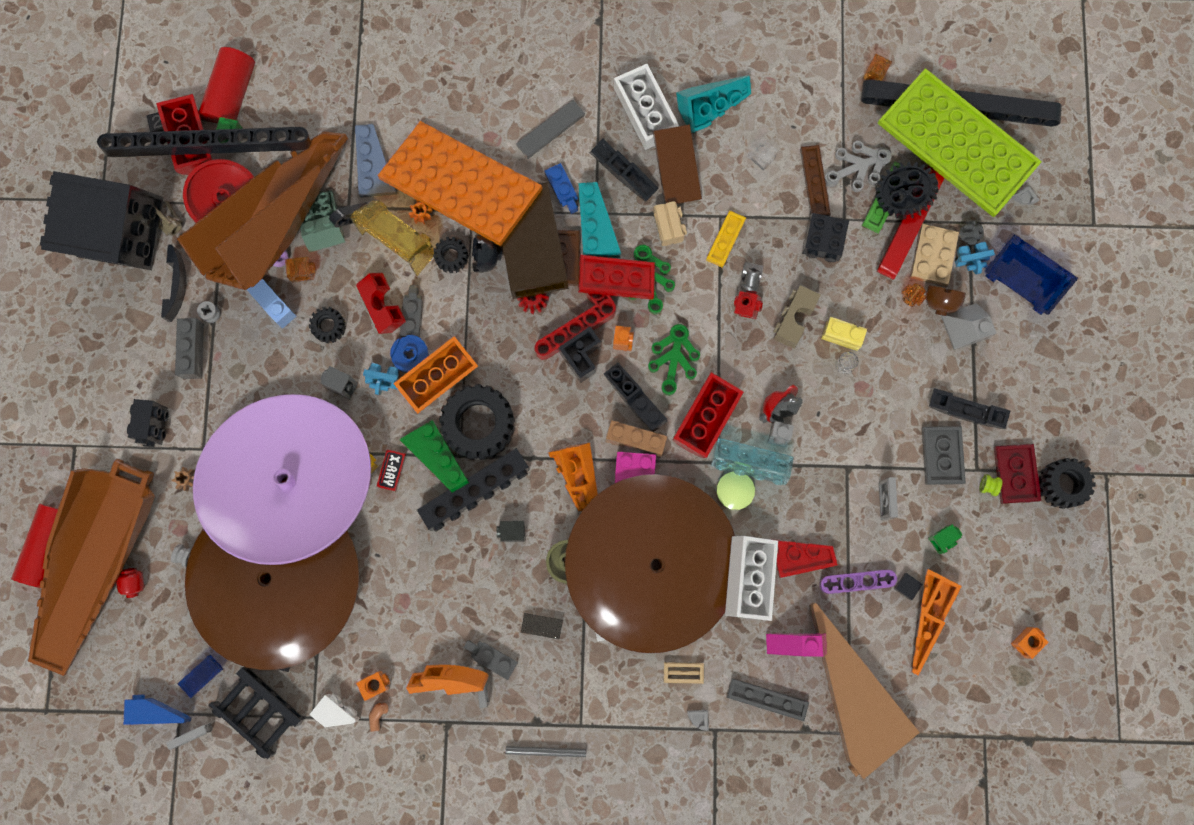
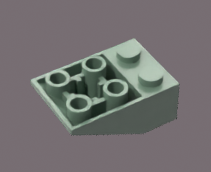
(316, 227)

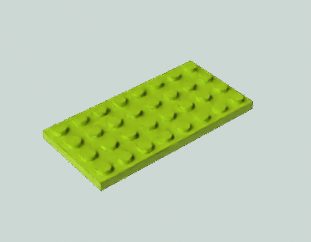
(959, 142)

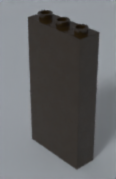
(535, 252)

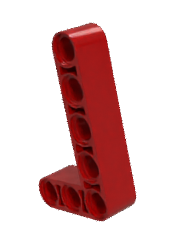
(580, 321)

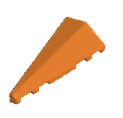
(578, 471)
(937, 600)

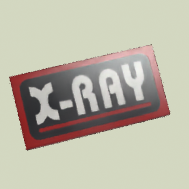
(391, 470)

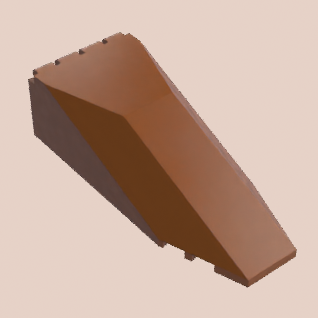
(261, 219)

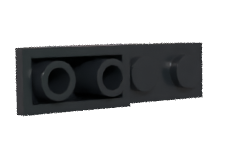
(635, 397)

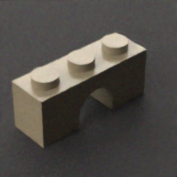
(804, 302)

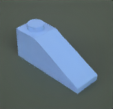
(272, 303)

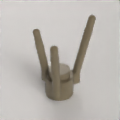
(171, 225)

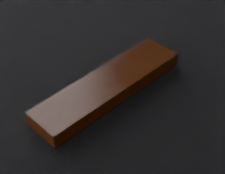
(815, 180)

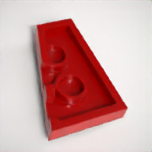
(801, 558)

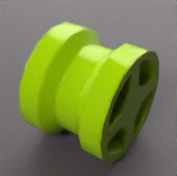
(990, 485)

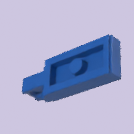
(562, 187)

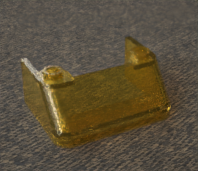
(394, 234)

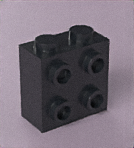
(825, 237)
(147, 422)

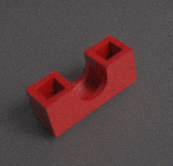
(372, 290)

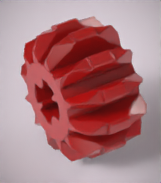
(528, 304)

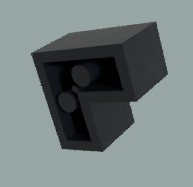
(576, 353)

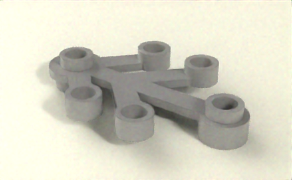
(860, 165)

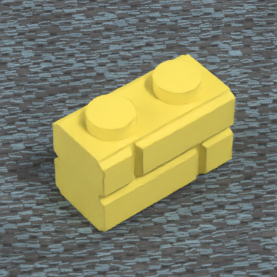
(844, 334)

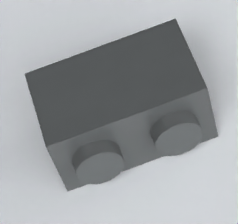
(338, 382)

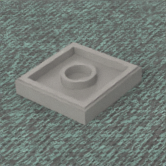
(888, 499)

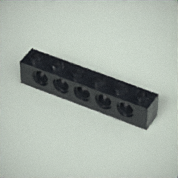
(429, 511)

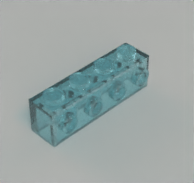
(752, 461)

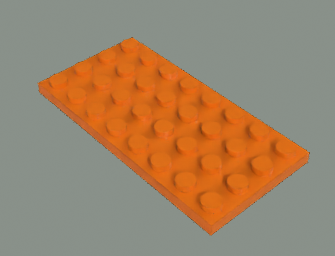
(460, 183)

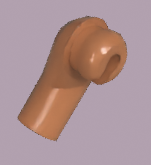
(375, 714)

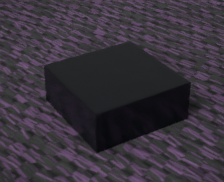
(908, 586)

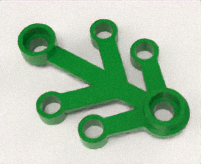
(657, 277)
(674, 357)

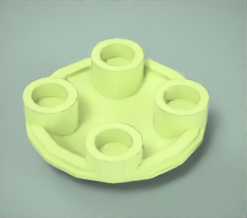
(735, 491)

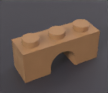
(641, 439)

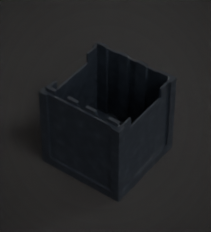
(101, 220)

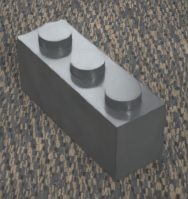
(189, 348)

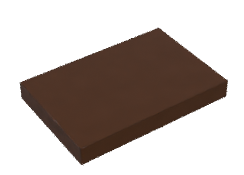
(570, 250)

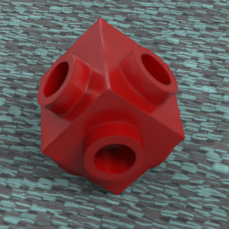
(748, 304)

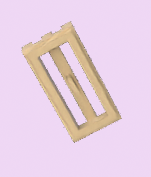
(675, 664)

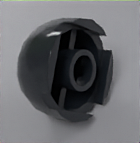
(485, 254)

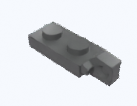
(412, 312)
(492, 658)

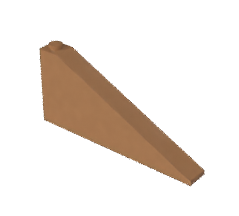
(866, 715)

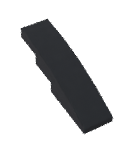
(623, 170)

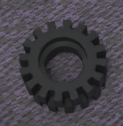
(450, 265)
(321, 315)

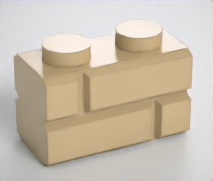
(669, 224)

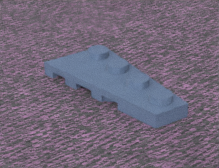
(370, 163)

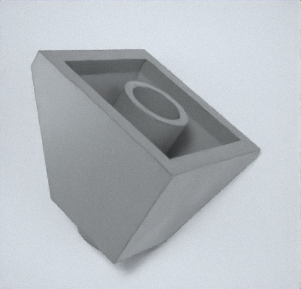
(968, 326)

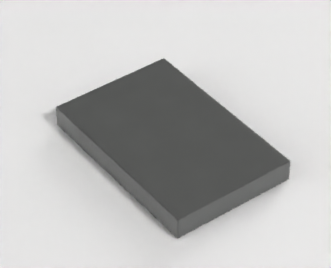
(943, 455)

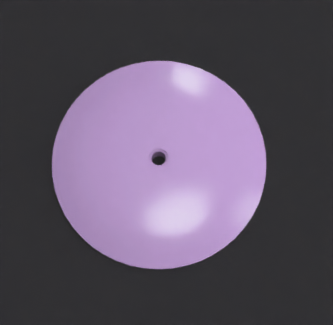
(242, 472)

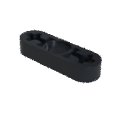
(342, 216)

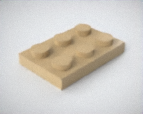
(934, 255)

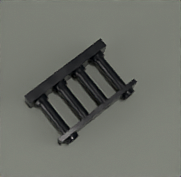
(261, 692)

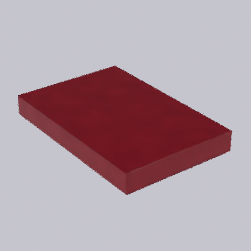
(1018, 472)

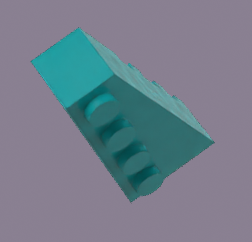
(596, 227)

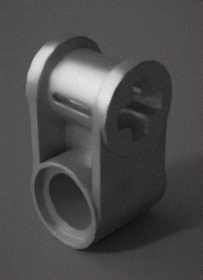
(751, 276)

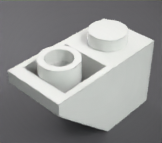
(333, 713)

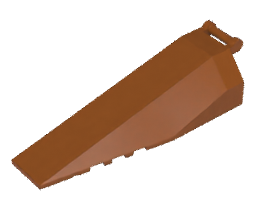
(85, 556)

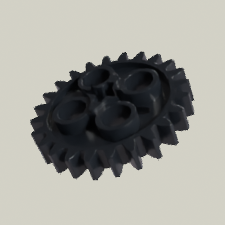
(907, 190)

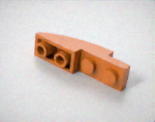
(451, 678)

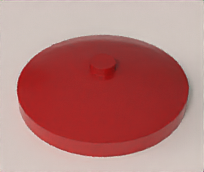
(211, 185)

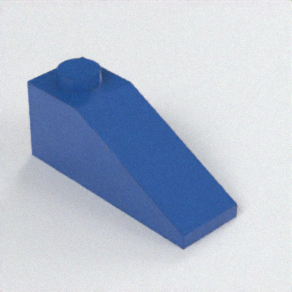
(150, 711)

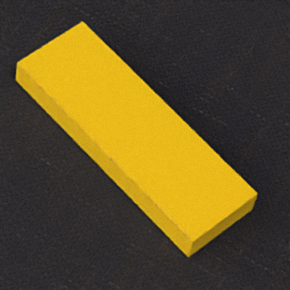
(725, 239)

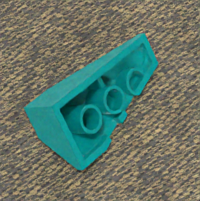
(708, 101)

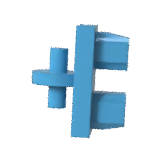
(976, 259)
(379, 380)

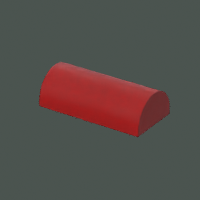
(226, 85)
(182, 115)
(707, 416)
(30, 562)

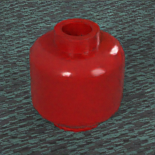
(130, 582)

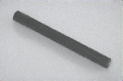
(542, 751)

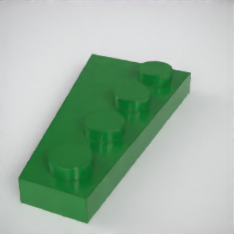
(435, 454)

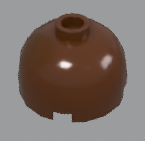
(944, 300)

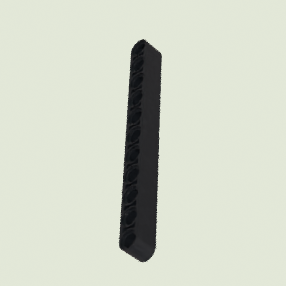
(992, 106)
(197, 137)

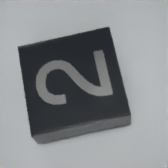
(154, 122)

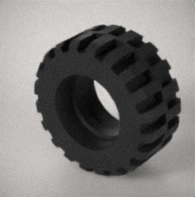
(459, 404)

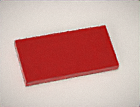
(616, 277)

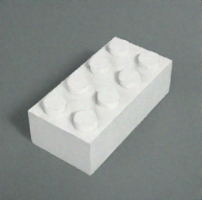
(644, 103)
(751, 578)

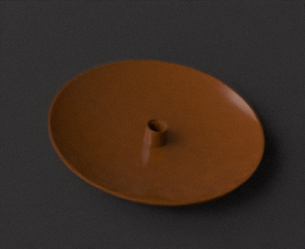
(613, 554)
(273, 621)

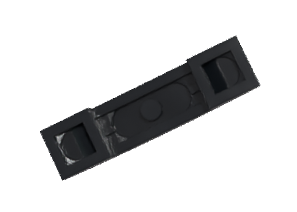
(171, 306)
(968, 410)

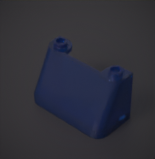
(1030, 274)

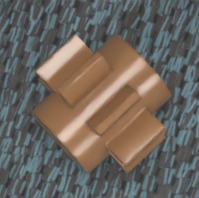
(182, 475)

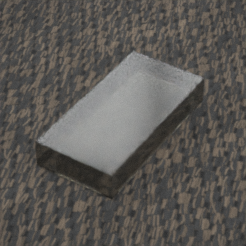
(541, 626)

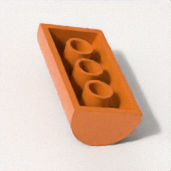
(435, 374)

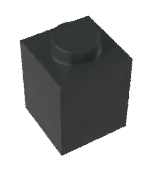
(511, 531)

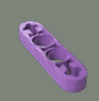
(858, 581)

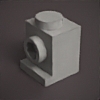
(780, 434)

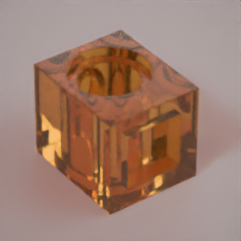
(877, 68)
(300, 269)

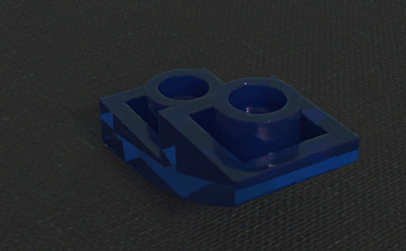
(200, 676)

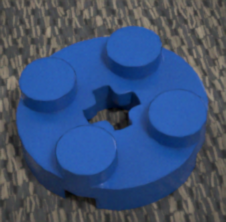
(404, 345)

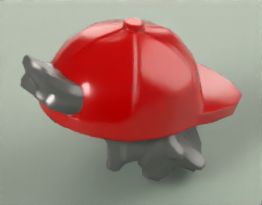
(781, 405)

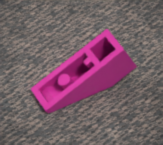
(797, 644)

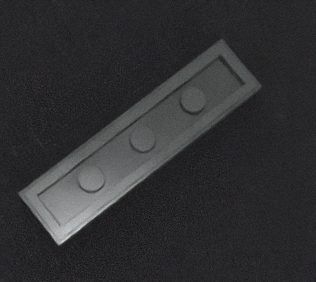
(550, 129)
(767, 699)

